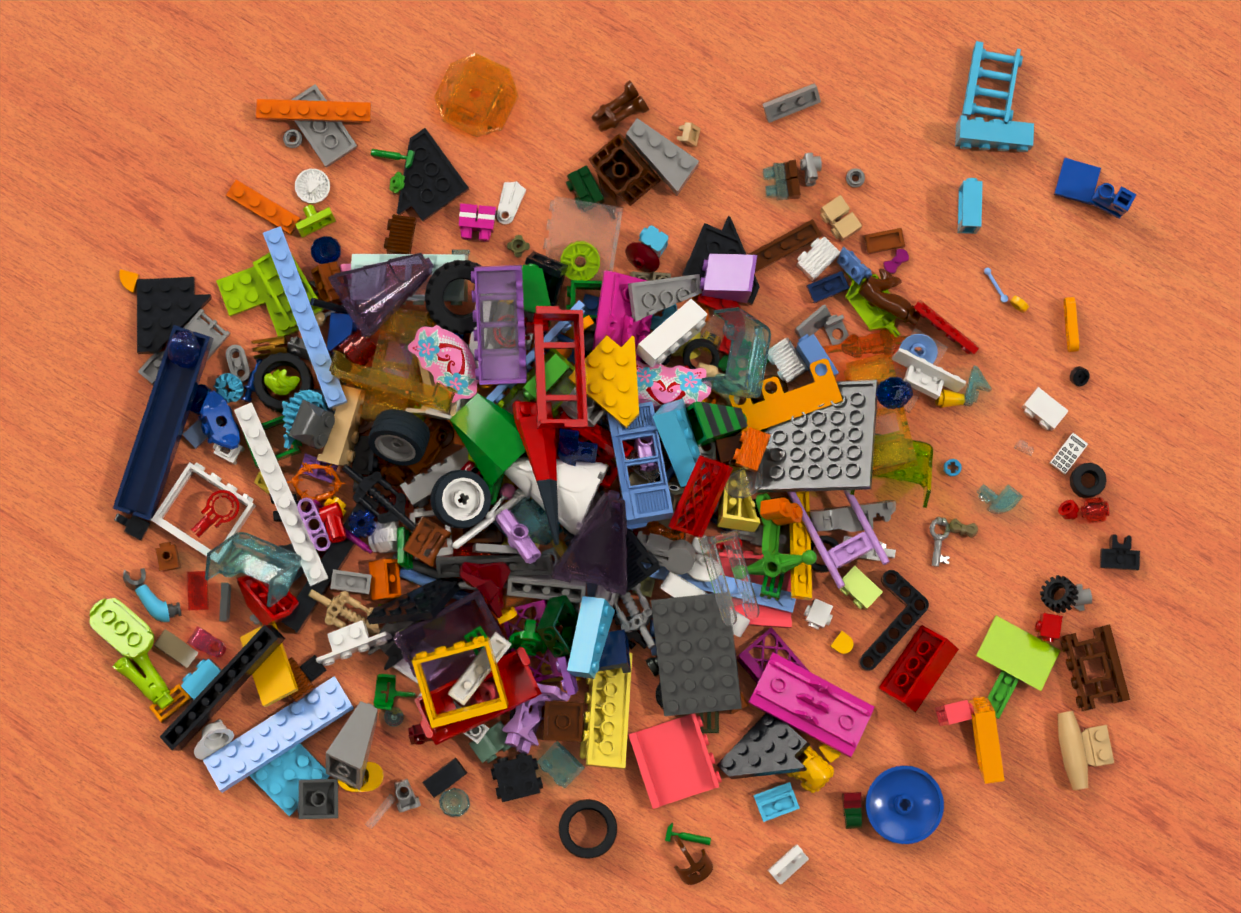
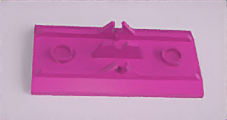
(615, 313)
(811, 704)

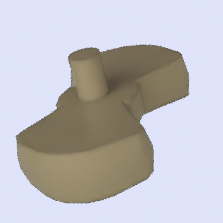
(956, 527)

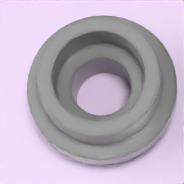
(286, 138)
(857, 172)

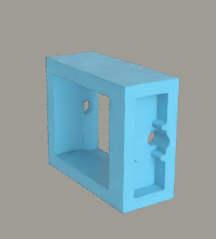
(970, 206)

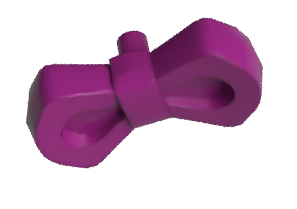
(892, 265)

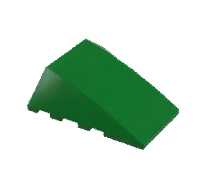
(489, 437)

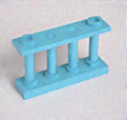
(978, 72)

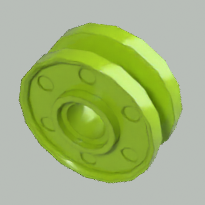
(592, 258)

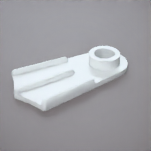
(510, 201)

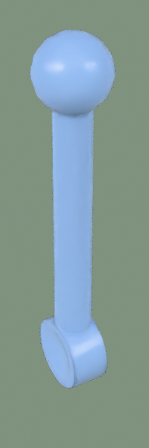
(1004, 298)

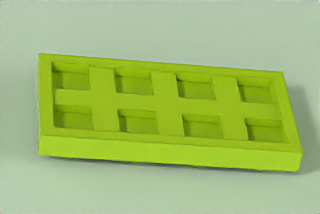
(269, 275)

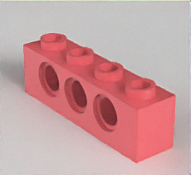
(954, 712)

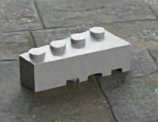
(664, 157)
(420, 489)

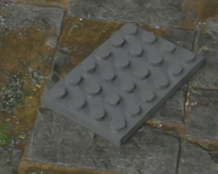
(695, 656)

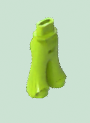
(152, 686)

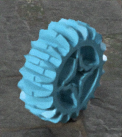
(295, 402)

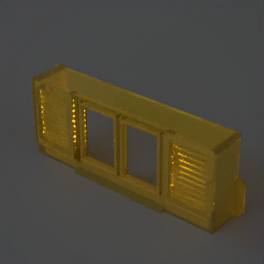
(435, 397)

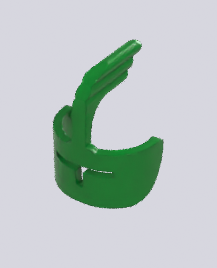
(381, 685)

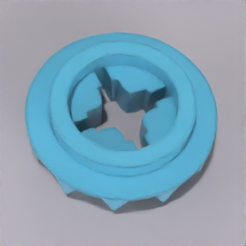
(234, 384)

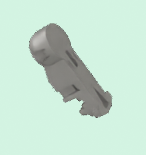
(846, 519)
(675, 555)

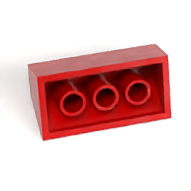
(918, 668)

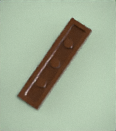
(786, 244)

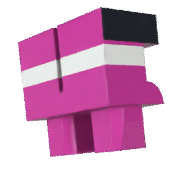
(484, 224)

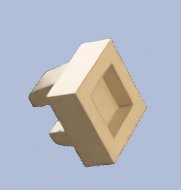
(690, 134)

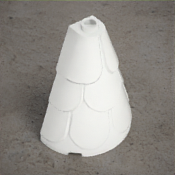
(574, 488)

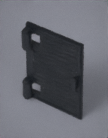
(635, 555)

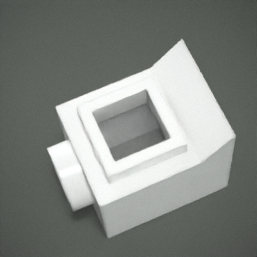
(228, 454)

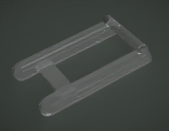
(717, 577)

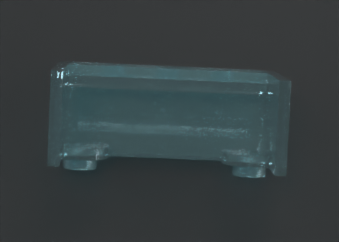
(746, 357)
(256, 559)

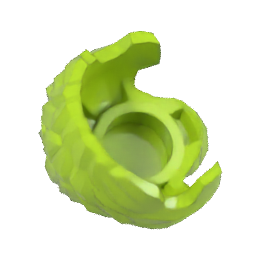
(280, 383)

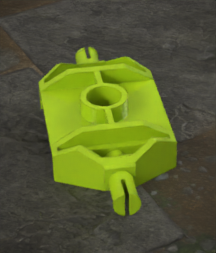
(872, 316)

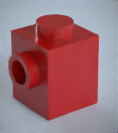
(1049, 627)

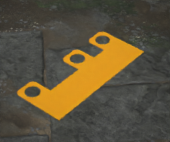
(782, 406)

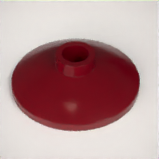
(642, 257)

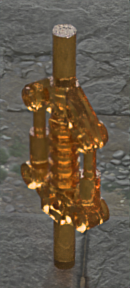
(876, 343)

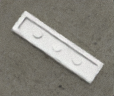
(478, 670)

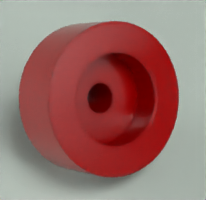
(1068, 509)

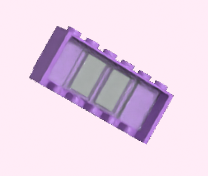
(499, 324)

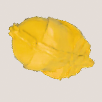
(817, 771)

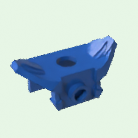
(213, 407)

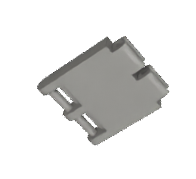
(198, 325)

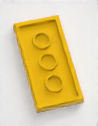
(274, 676)

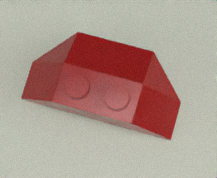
(256, 595)

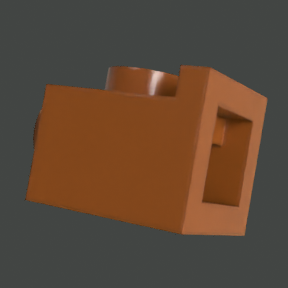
(172, 562)

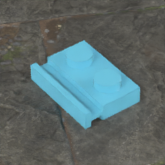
(776, 801)

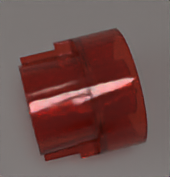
(358, 349)

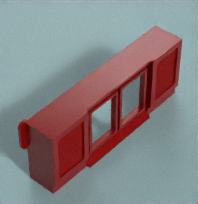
(518, 686)

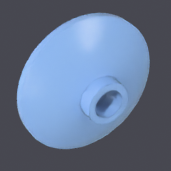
(929, 347)

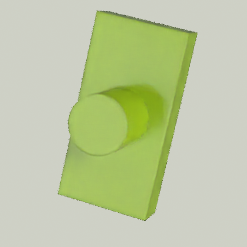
(314, 220)

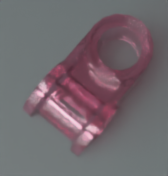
(204, 642)

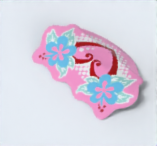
(446, 359)
(670, 384)

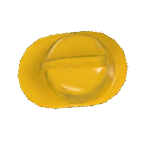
(372, 779)

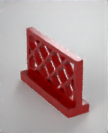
(708, 496)

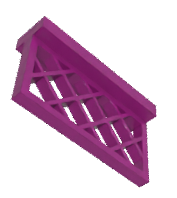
(540, 607)
(750, 664)

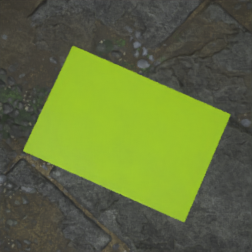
(1018, 653)

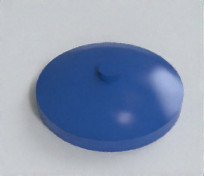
(904, 804)

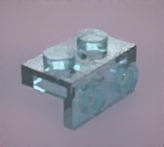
(560, 764)

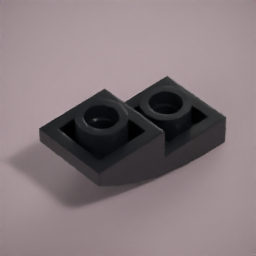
(444, 777)

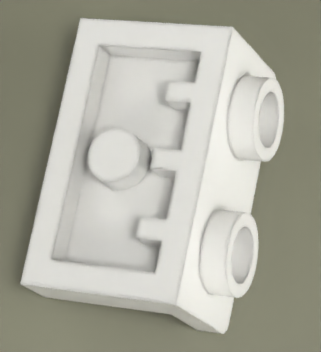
(788, 864)

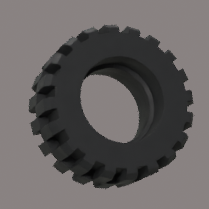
(434, 297)

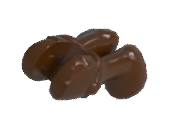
(637, 105)

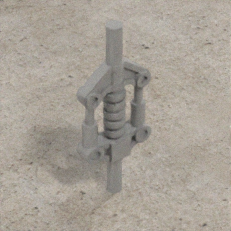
(639, 620)

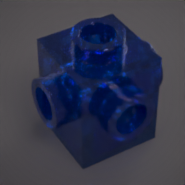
(367, 529)

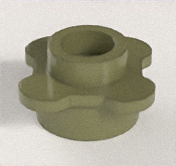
(518, 240)

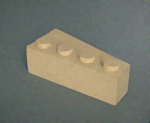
(344, 434)

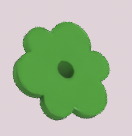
(397, 182)

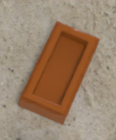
(884, 241)

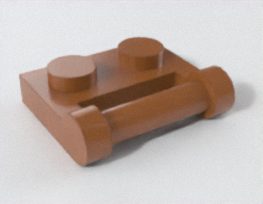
(421, 539)

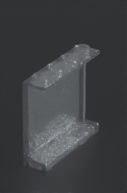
(584, 221)

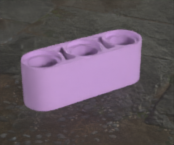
(313, 533)

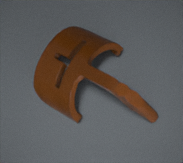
(704, 863)

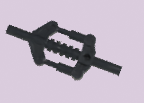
(395, 512)

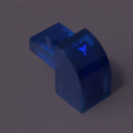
(572, 450)

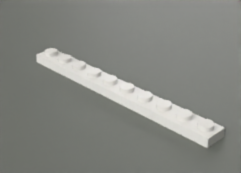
(281, 493)

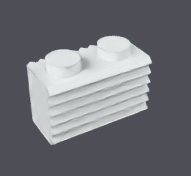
(818, 258)
(787, 360)

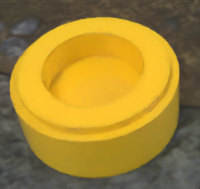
(1019, 304)

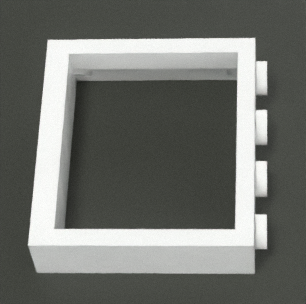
(177, 488)

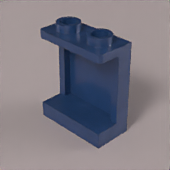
(616, 652)

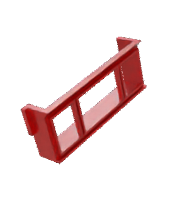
(553, 313)

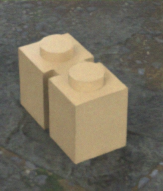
(846, 226)

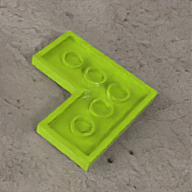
(247, 291)

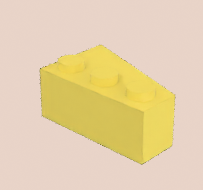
(737, 512)

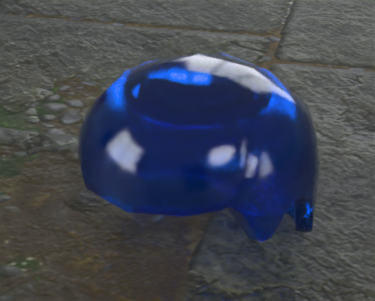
(326, 250)
(199, 398)

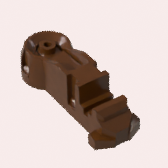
(440, 437)

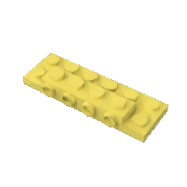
(607, 718)

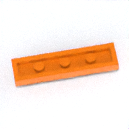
(263, 207)

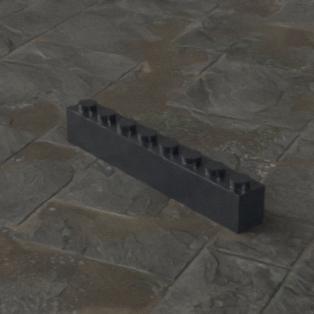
(222, 687)

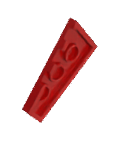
(940, 323)

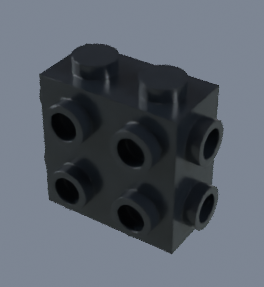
(516, 777)

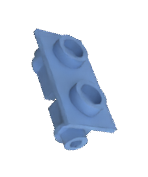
(853, 266)

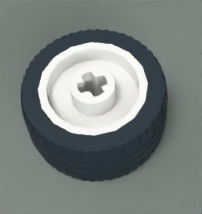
(473, 506)

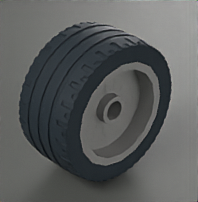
(399, 437)

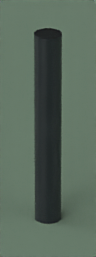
(328, 305)

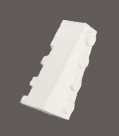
(672, 334)

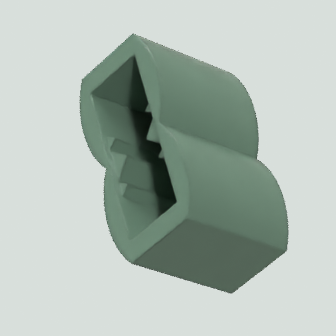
(491, 744)

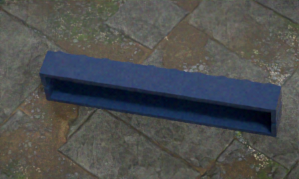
(160, 432)

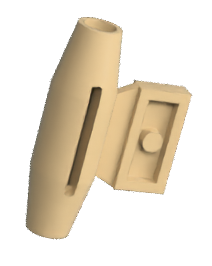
(1082, 748)

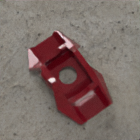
(489, 580)

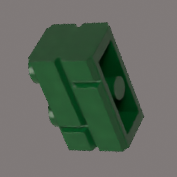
(584, 186)

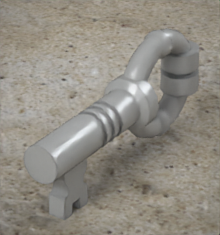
(937, 557)

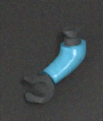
(157, 609)

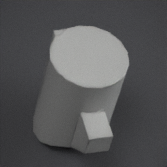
(1084, 597)

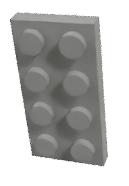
(327, 139)

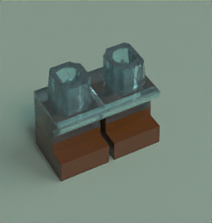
(785, 181)

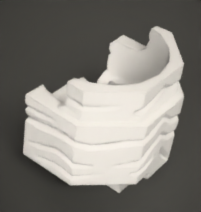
(384, 538)

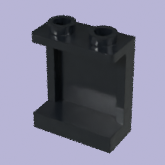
(553, 272)

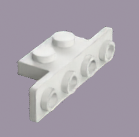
(926, 376)
(351, 640)

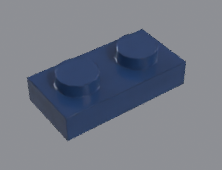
(827, 287)

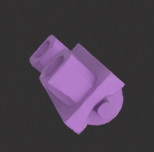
(318, 473)

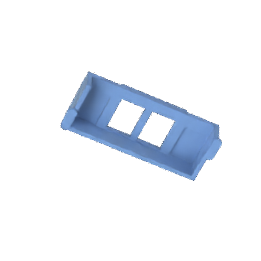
(644, 501)

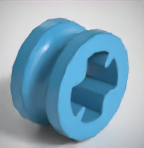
(948, 471)

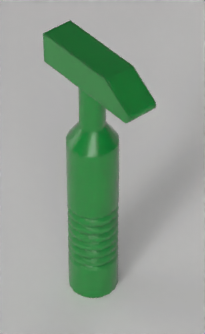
(394, 155)
(687, 836)

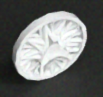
(312, 186)

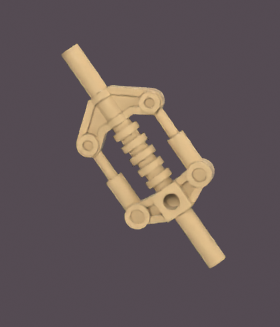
(336, 606)

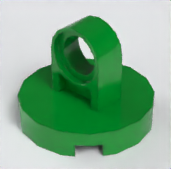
(528, 639)

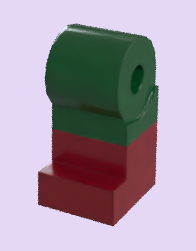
(852, 810)

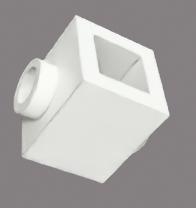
(818, 614)

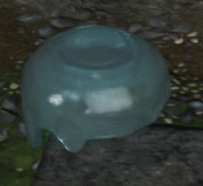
(454, 802)

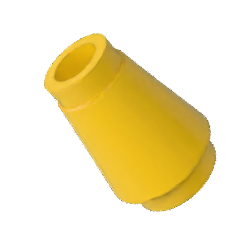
(949, 398)

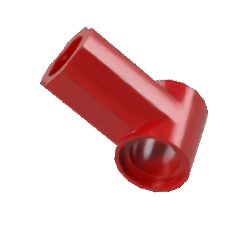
(332, 518)

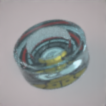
(394, 717)

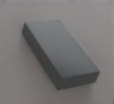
(225, 602)

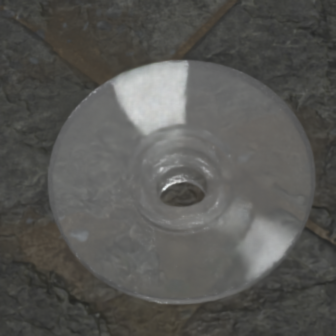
(743, 483)

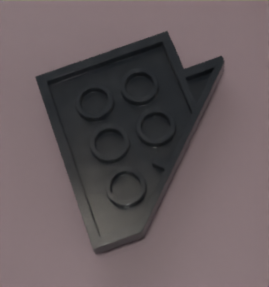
(430, 179)
(717, 241)
(416, 605)

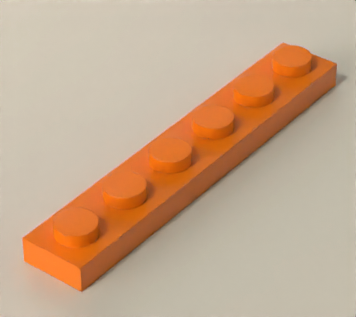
(313, 110)

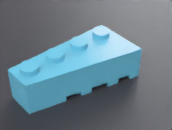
(994, 134)
(678, 438)
(590, 636)

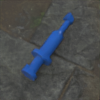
(249, 387)

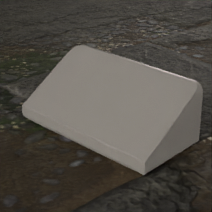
(813, 322)

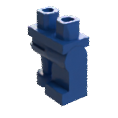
(1112, 203)

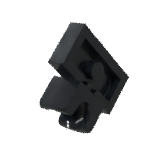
(1119, 555)

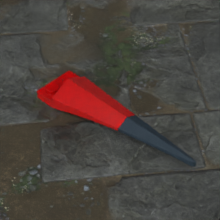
(541, 451)

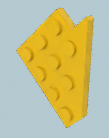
(613, 379)

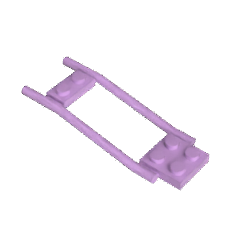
(848, 550)

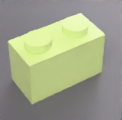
(860, 588)

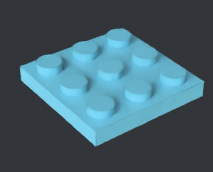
(282, 776)

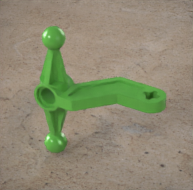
(770, 549)

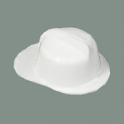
(213, 738)

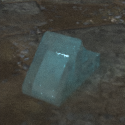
(976, 381)

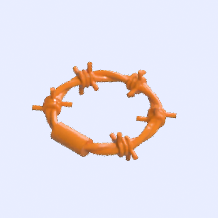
(307, 468)

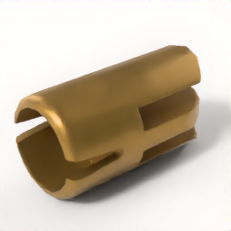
(274, 342)

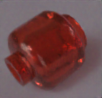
(1095, 510)

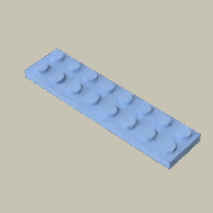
(278, 734)

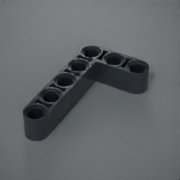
(897, 622)

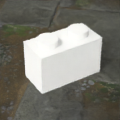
(1044, 409)

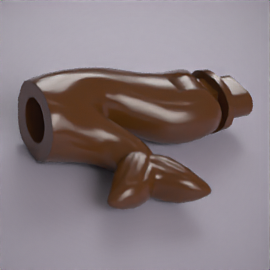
(892, 303)

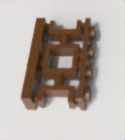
(1112, 663)

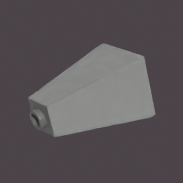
(351, 748)

